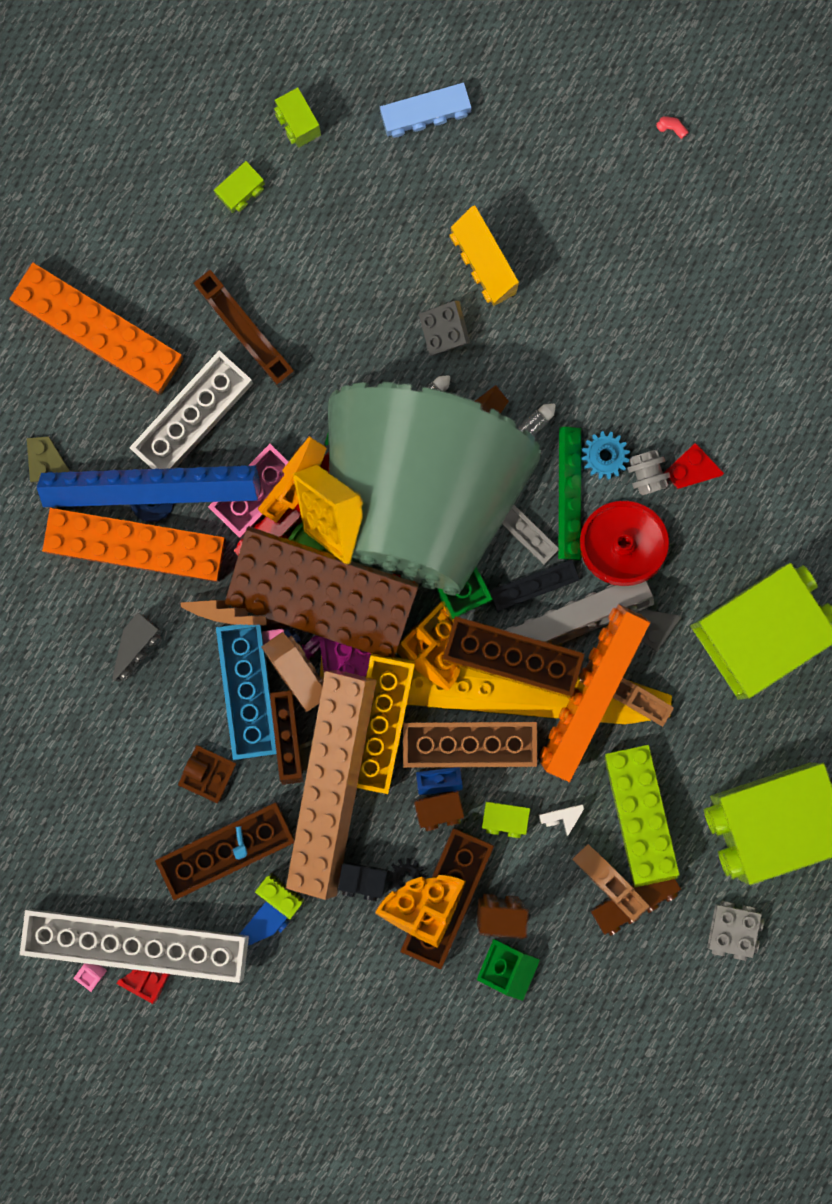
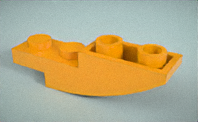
(284, 493)

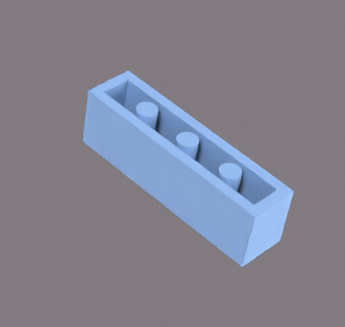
(425, 109)

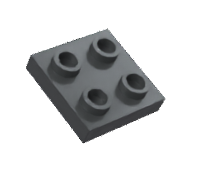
(444, 328)

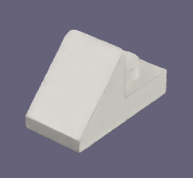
(568, 815)

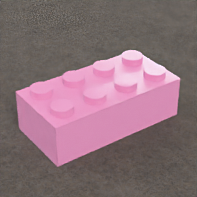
(241, 514)

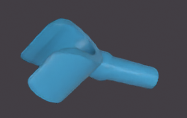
(240, 851)

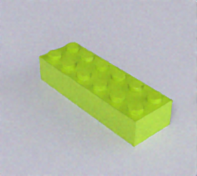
(641, 816)

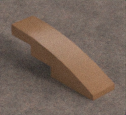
(220, 612)
(643, 702)

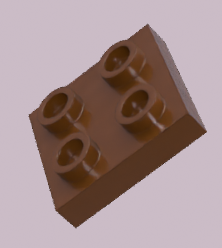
(207, 774)

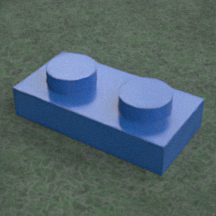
(439, 781)

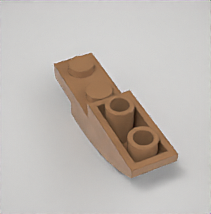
(611, 882)

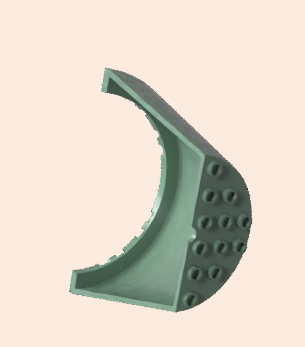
(429, 477)

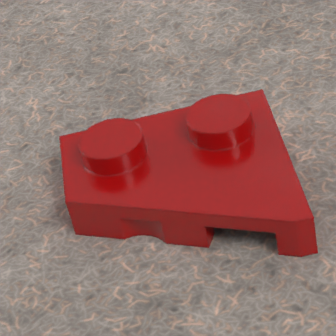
(692, 468)

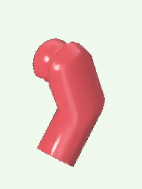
(673, 124)

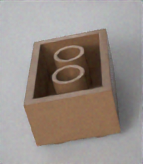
(295, 669)

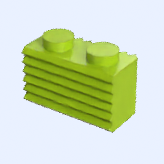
(278, 896)

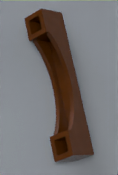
(244, 329)

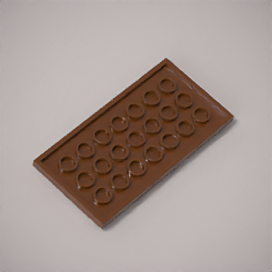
(320, 593)

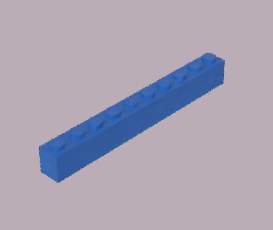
(149, 486)

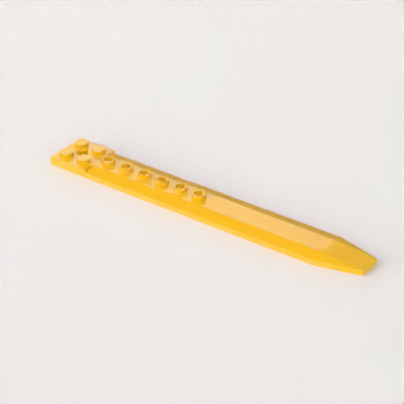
(492, 694)

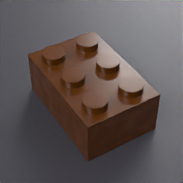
(438, 810)

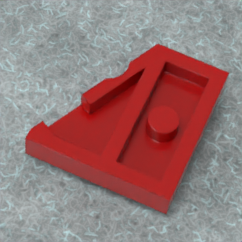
(144, 984)

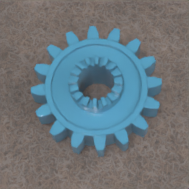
(600, 466)

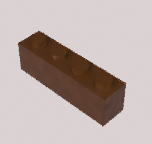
(286, 737)
(611, 917)

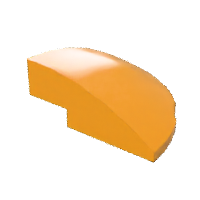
(427, 645)
(423, 907)

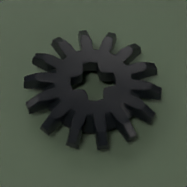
(400, 870)

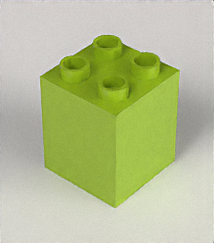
(766, 630)
(774, 823)

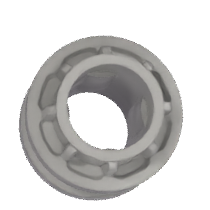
(648, 472)

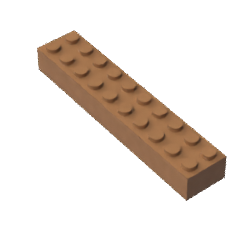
(331, 784)

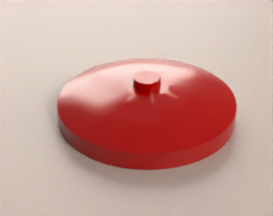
(624, 543)

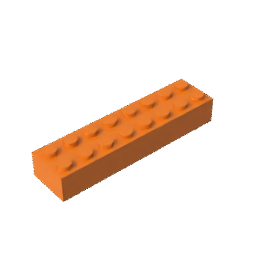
(96, 328)
(134, 545)
(593, 692)

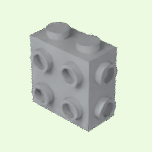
(735, 931)

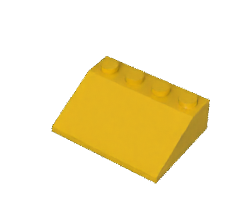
(484, 257)
(328, 511)

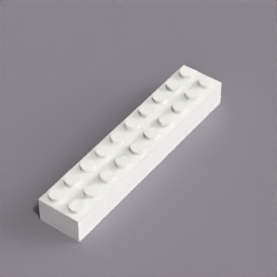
(134, 945)

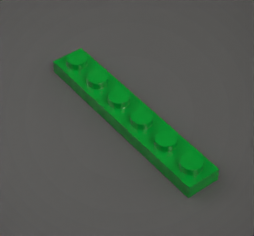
(569, 493)

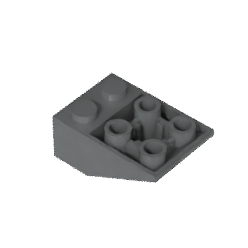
(135, 640)

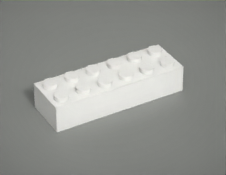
(192, 413)

